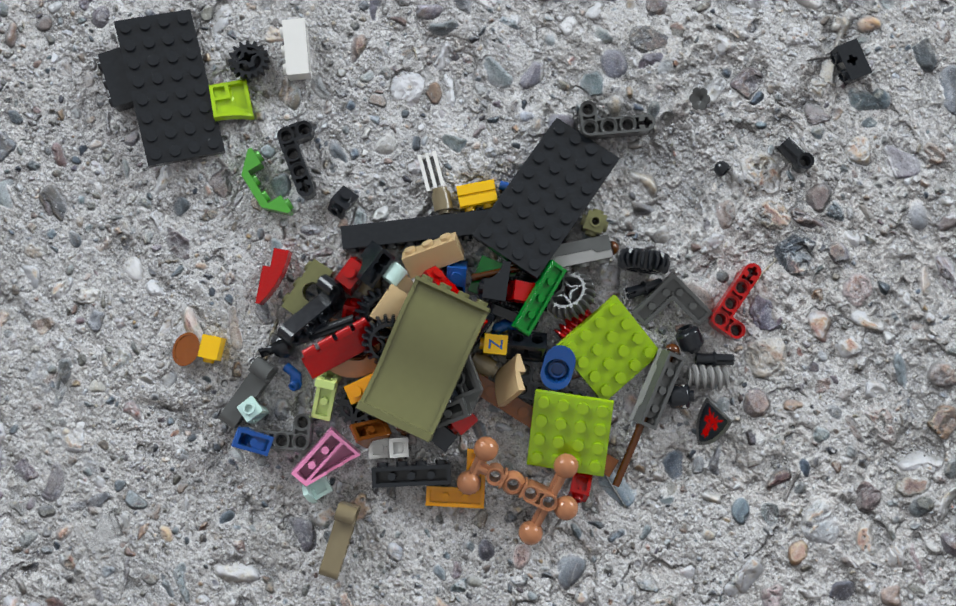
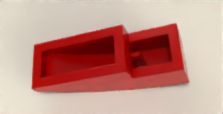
(273, 275)

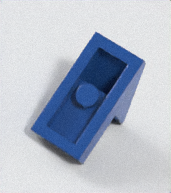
(252, 441)

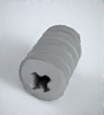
(707, 376)

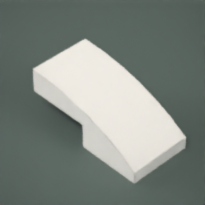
(389, 448)

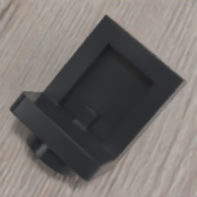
(342, 202)

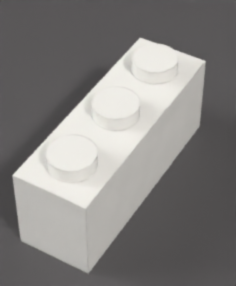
(296, 49)

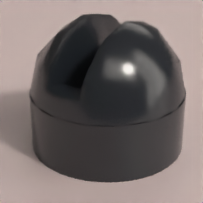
(721, 168)

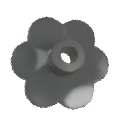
(699, 98)

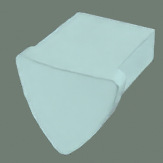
(317, 489)

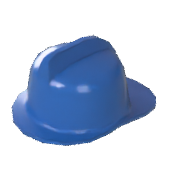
(558, 367)

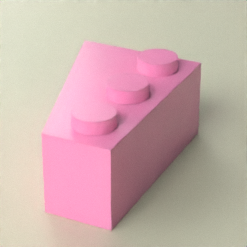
(326, 455)

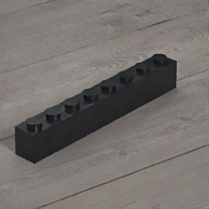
(410, 231)

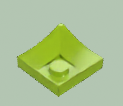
(231, 101)

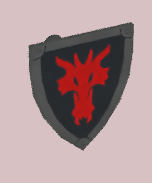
(711, 423)

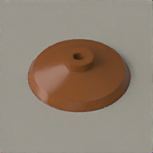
(185, 349)

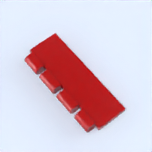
(337, 351)

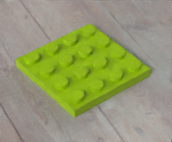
(609, 348)
(570, 426)

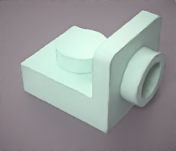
(252, 410)

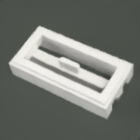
(427, 156)

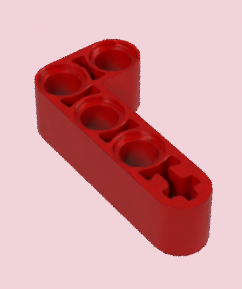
(737, 299)

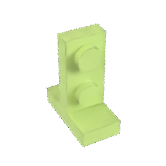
(325, 395)

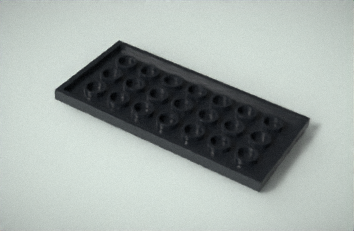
(169, 87)
(545, 198)

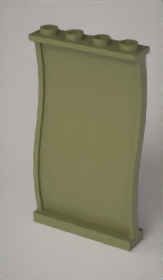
(424, 357)

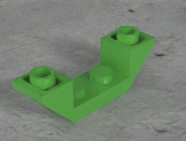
(253, 164)

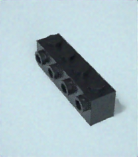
(411, 475)

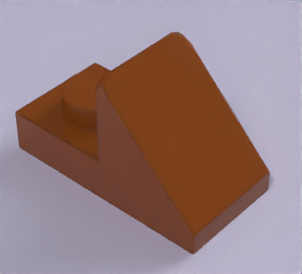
(370, 431)

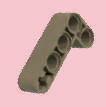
(339, 539)

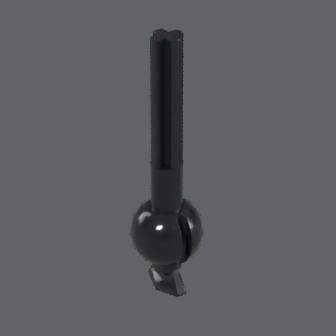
(284, 350)

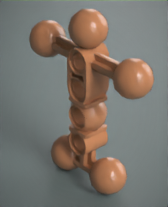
(531, 530)

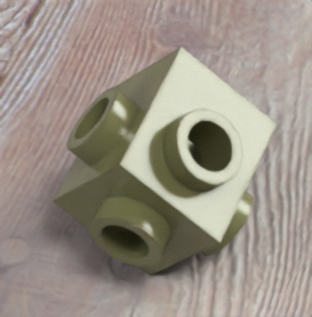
(589, 228)

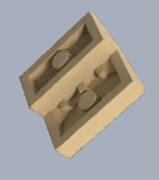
(389, 303)
(509, 381)

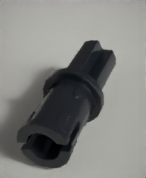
(642, 288)
(714, 359)

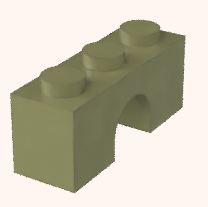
(297, 298)

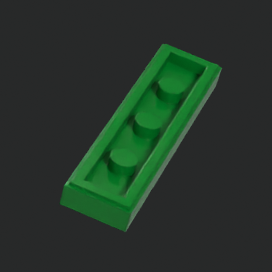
(539, 298)

